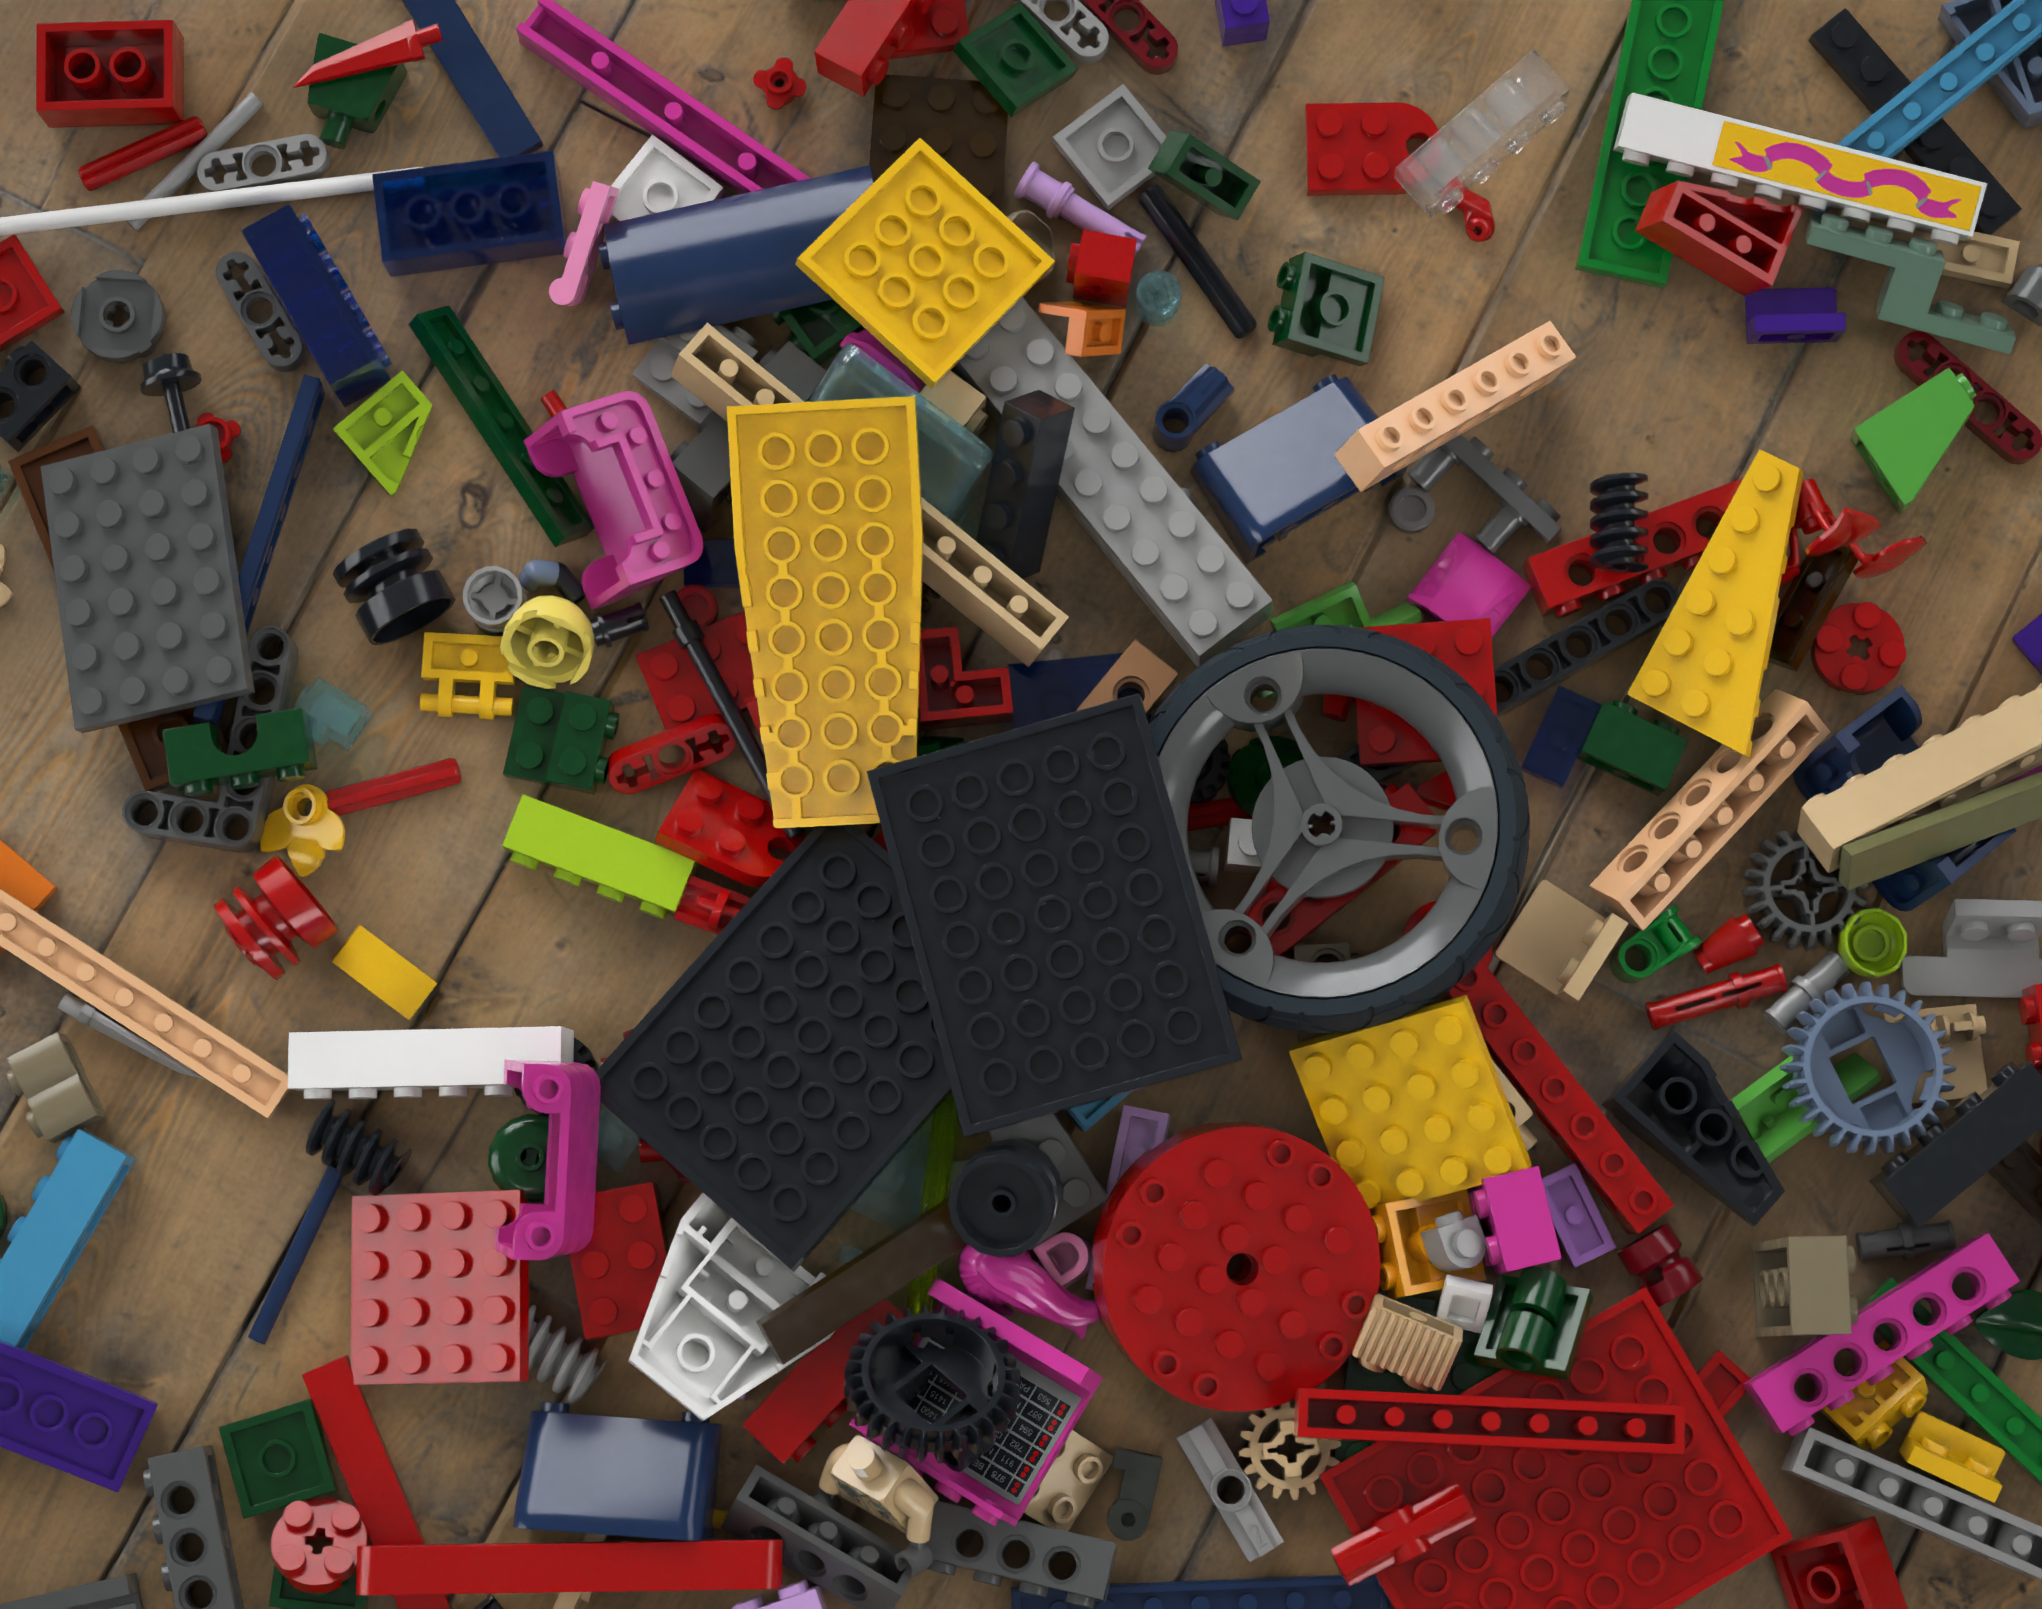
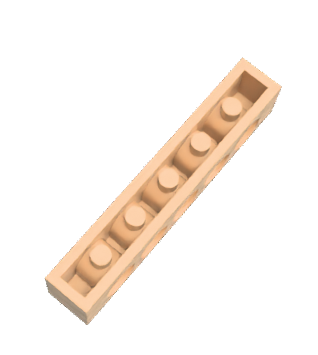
(1454, 406)
(1708, 811)

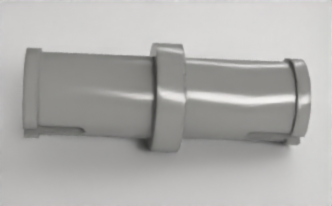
(1804, 989)

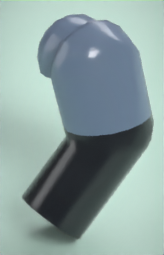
(552, 574)

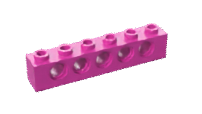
(1989, 1279)

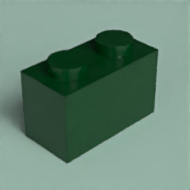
(1204, 174)
(1633, 747)

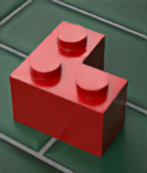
(957, 697)

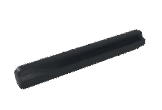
(1197, 261)

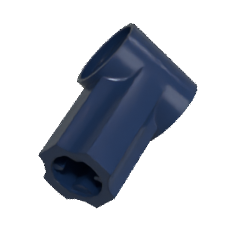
(1192, 406)

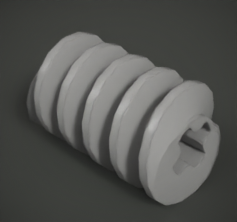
(561, 1359)

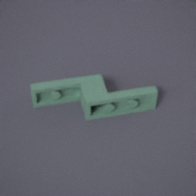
(1910, 283)

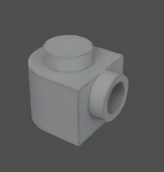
(1455, 1242)

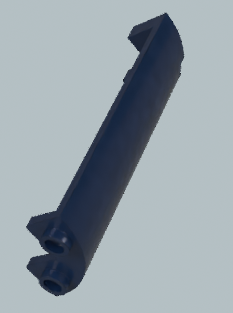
(722, 256)

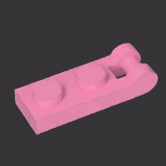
(582, 246)

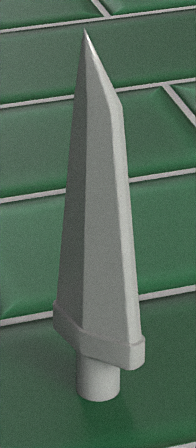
(92, 1017)

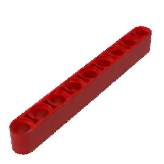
(569, 1567)

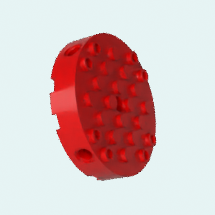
(1303, 1277)

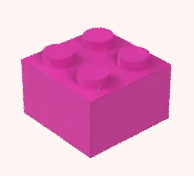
(1515, 1220)

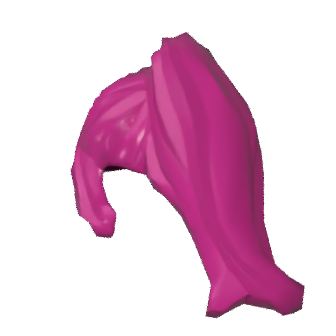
(1026, 1287)

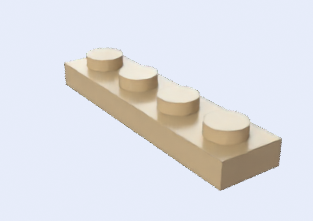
(1978, 259)

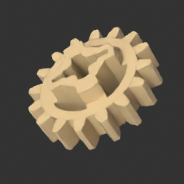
(1290, 1470)

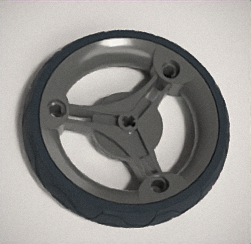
(1488, 803)

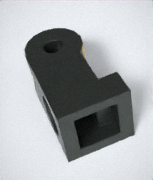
(1132, 1509)

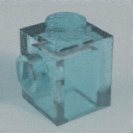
(333, 714)

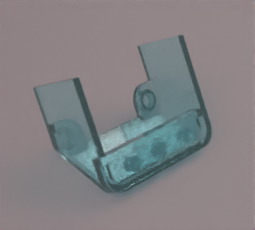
(951, 458)

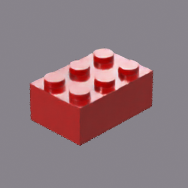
(109, 73)
(621, 1261)

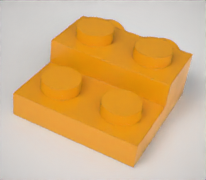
(1403, 1257)

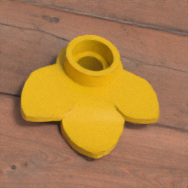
(301, 834)

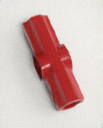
(1402, 1534)

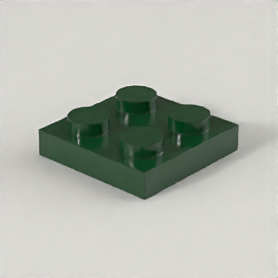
(1015, 59)
(278, 1458)

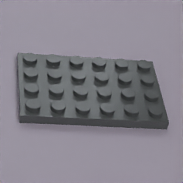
(146, 579)

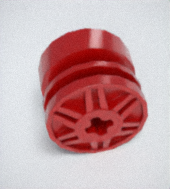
(275, 918)

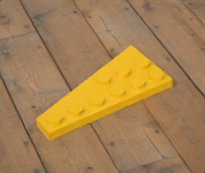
(1722, 627)

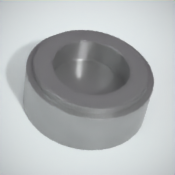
(1411, 510)

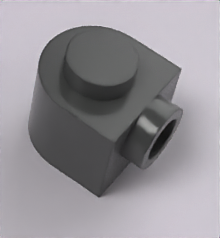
(2026, 294)

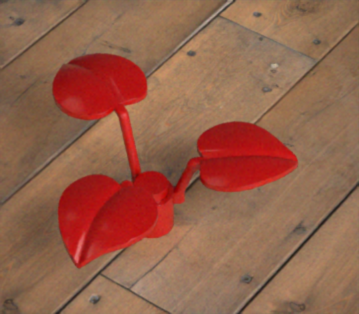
(1848, 529)

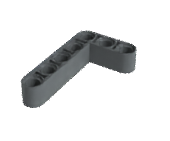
(230, 805)

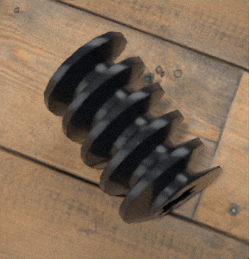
(1616, 522)
(355, 1150)

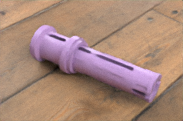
(1062, 202)

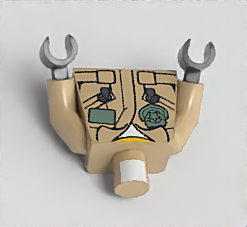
(885, 1489)

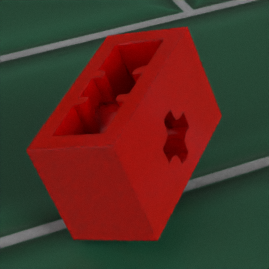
(1101, 267)

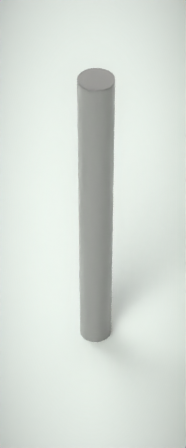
(209, 144)

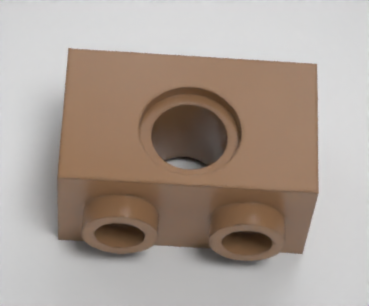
(1138, 670)

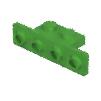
(1341, 607)
(1766, 1107)

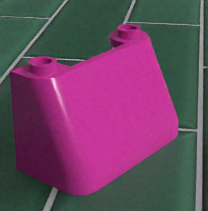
(626, 489)
(566, 1218)

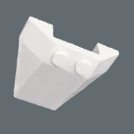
(704, 1311)

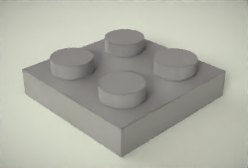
(1112, 146)

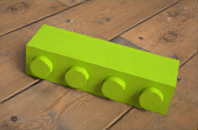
(598, 855)

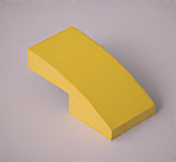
(383, 972)

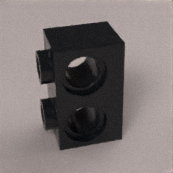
(32, 403)

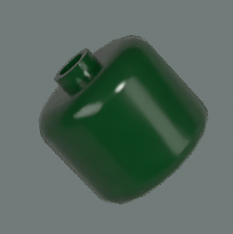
(515, 1154)

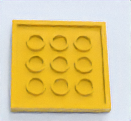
(925, 263)
(1411, 1104)

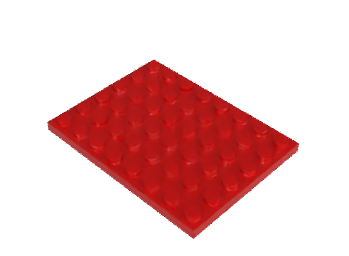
(1576, 1522)

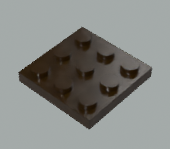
(951, 117)

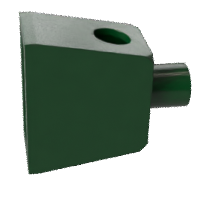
(352, 100)

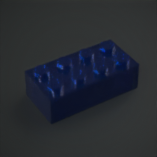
(470, 213)
(313, 298)

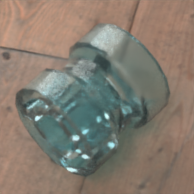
(1156, 307)

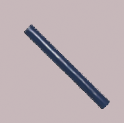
(295, 1255)

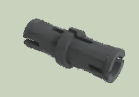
(1905, 1241)

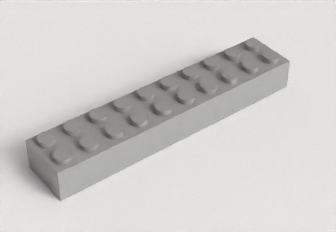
(1124, 493)

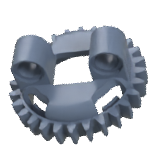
(1906, 1050)

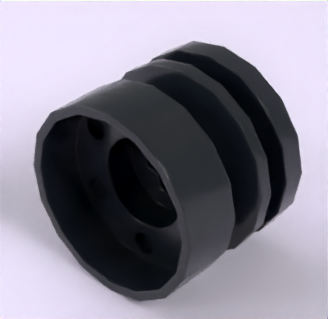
(393, 583)

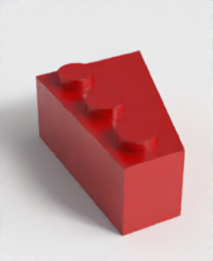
(1721, 233)

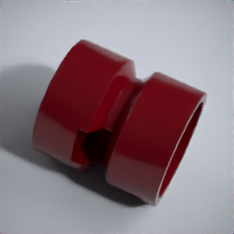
(1655, 1249)

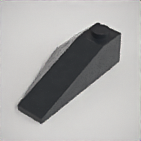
(1690, 1122)

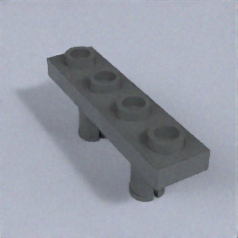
(1507, 486)

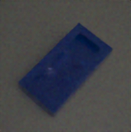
(1560, 736)

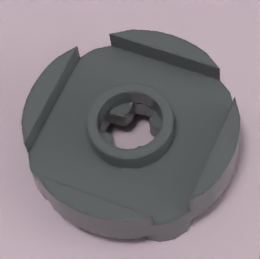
(101, 297)

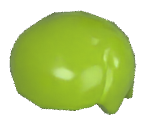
(1874, 944)

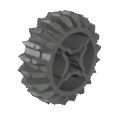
(1804, 908)

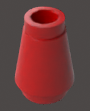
(1729, 944)

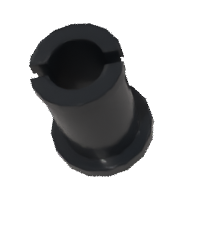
(615, 625)

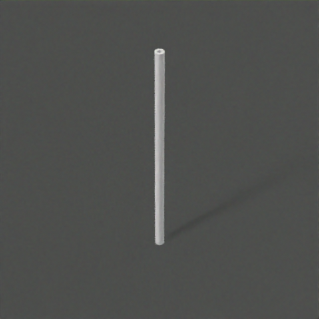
(188, 203)

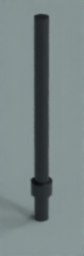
(690, 637)

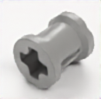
(1206, 865)

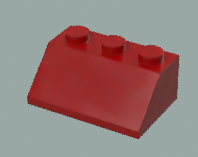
(1839, 1569)

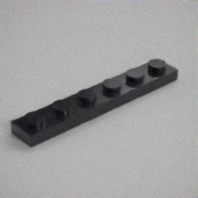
(1878, 80)

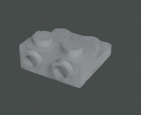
(659, 362)

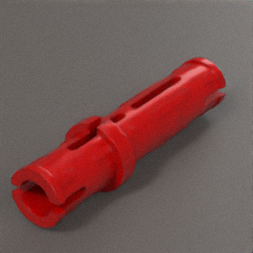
(1768, 981)

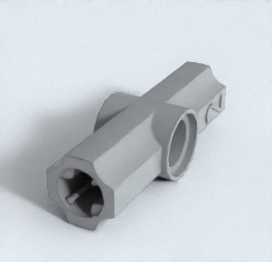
(1245, 1517)

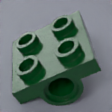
(1534, 1324)

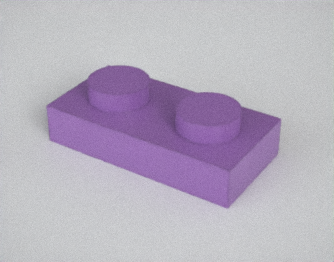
(1576, 1217)

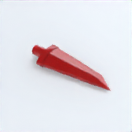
(385, 50)

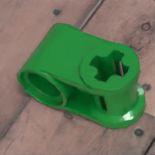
(1659, 944)

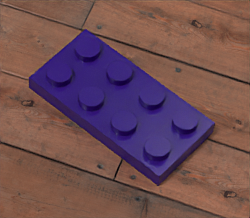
(69, 1417)

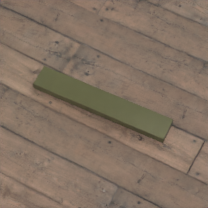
(1941, 831)

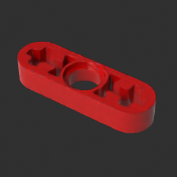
(662, 772)

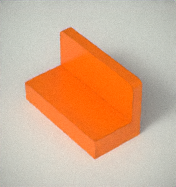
(1091, 327)

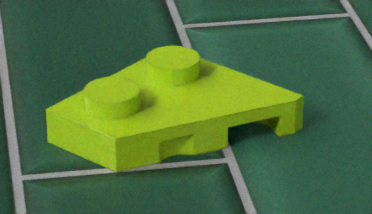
(387, 430)

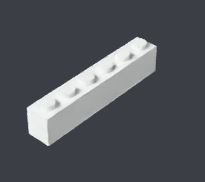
(417, 1060)

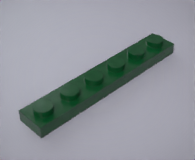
(499, 423)

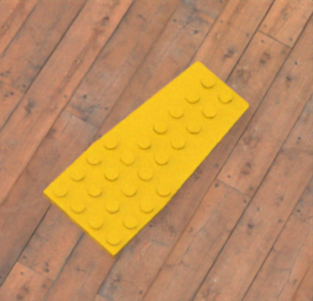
(830, 595)

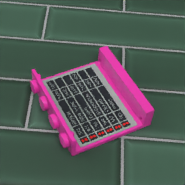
(1050, 1404)

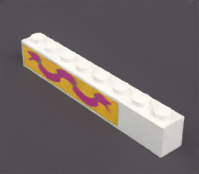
(1799, 167)

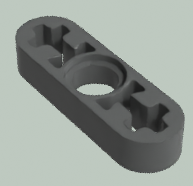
(234, 291)

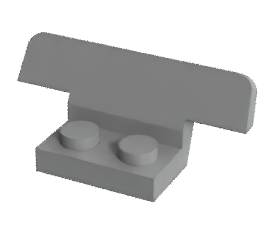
(1986, 952)

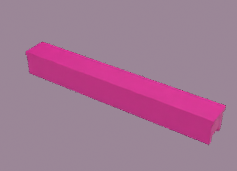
(652, 101)

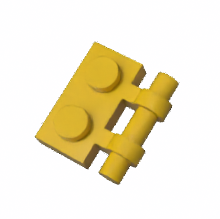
(466, 660)

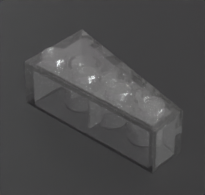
(1483, 135)

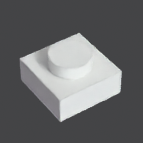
(1464, 1303)

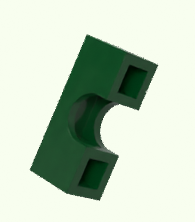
(281, 750)

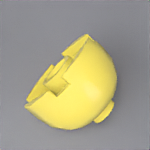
(548, 642)

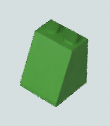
(1914, 434)

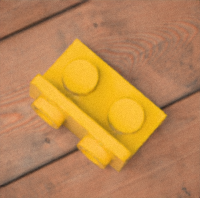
(1878, 1407)
(1953, 1455)

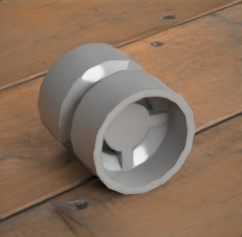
(493, 598)

